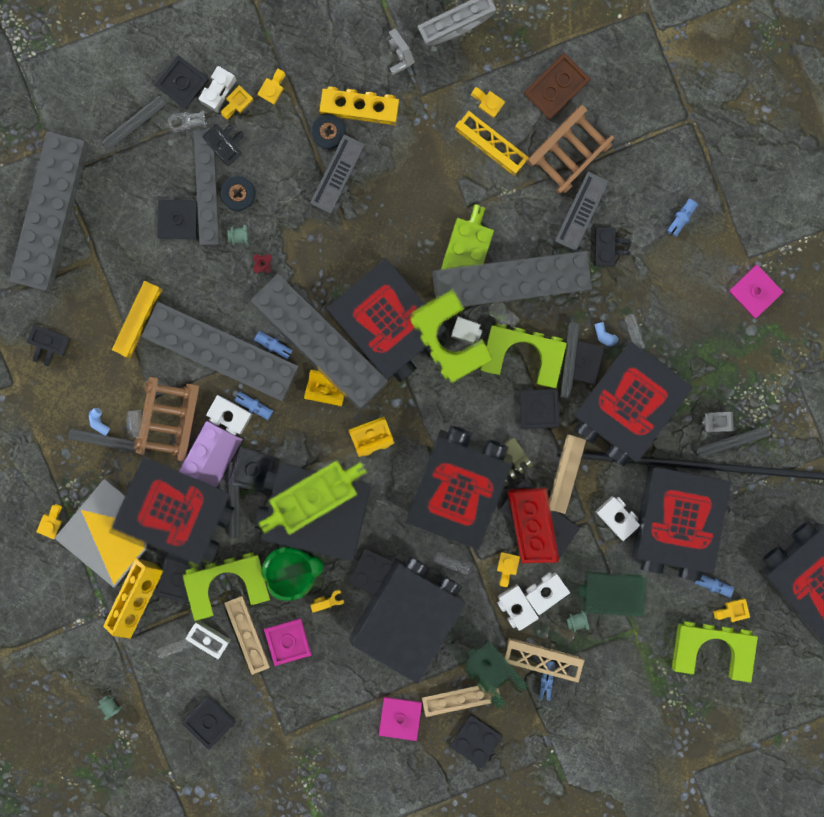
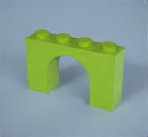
(550, 352)
(454, 363)
(198, 582)
(691, 637)

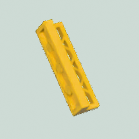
(486, 147)
(137, 319)

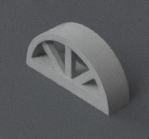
(456, 21)

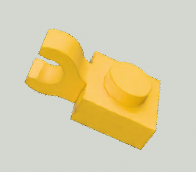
(271, 89)
(238, 100)
(489, 103)
(50, 523)
(507, 565)
(321, 603)
(735, 610)

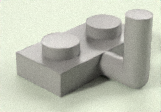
(402, 50)

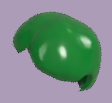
(290, 573)

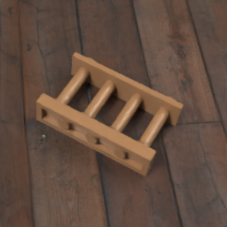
(565, 131)
(182, 430)

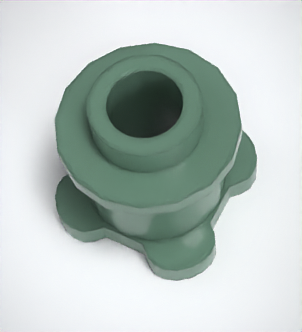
(238, 235)
(578, 621)
(108, 707)

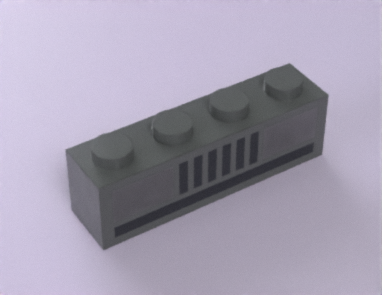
(338, 174)
(581, 212)

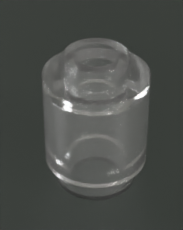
(133, 422)

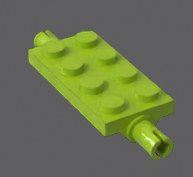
(468, 242)
(312, 497)

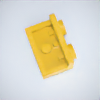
(322, 390)
(371, 437)

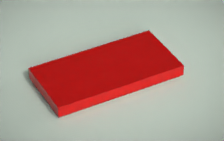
(533, 525)

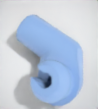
(603, 336)
(95, 421)

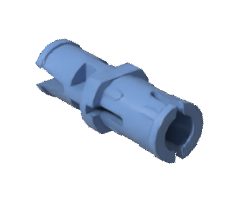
(682, 217)
(273, 345)
(254, 406)
(714, 584)
(547, 684)

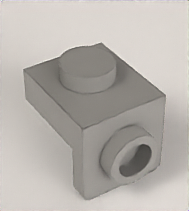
(718, 421)

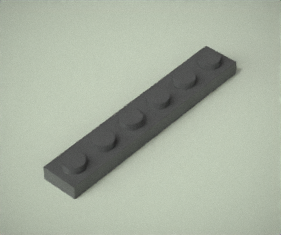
(206, 191)

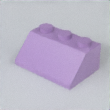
(211, 454)

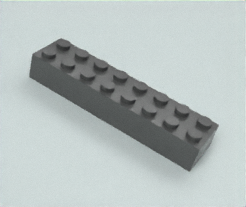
(49, 212)
(515, 279)
(319, 342)
(220, 351)

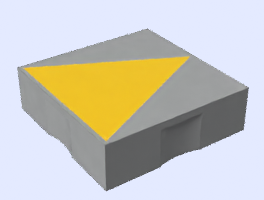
(90, 539)

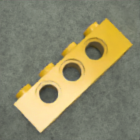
(368, 114)
(133, 598)

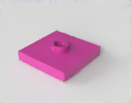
(755, 291)
(287, 642)
(400, 718)

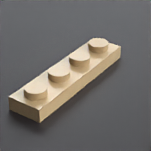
(247, 634)
(455, 701)

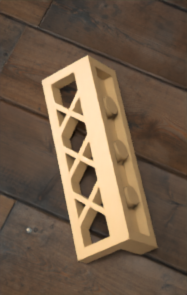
(566, 473)
(545, 652)

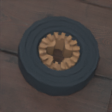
(321, 124)
(228, 194)

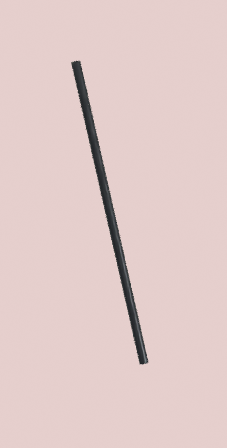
(709, 466)

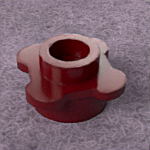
(267, 264)

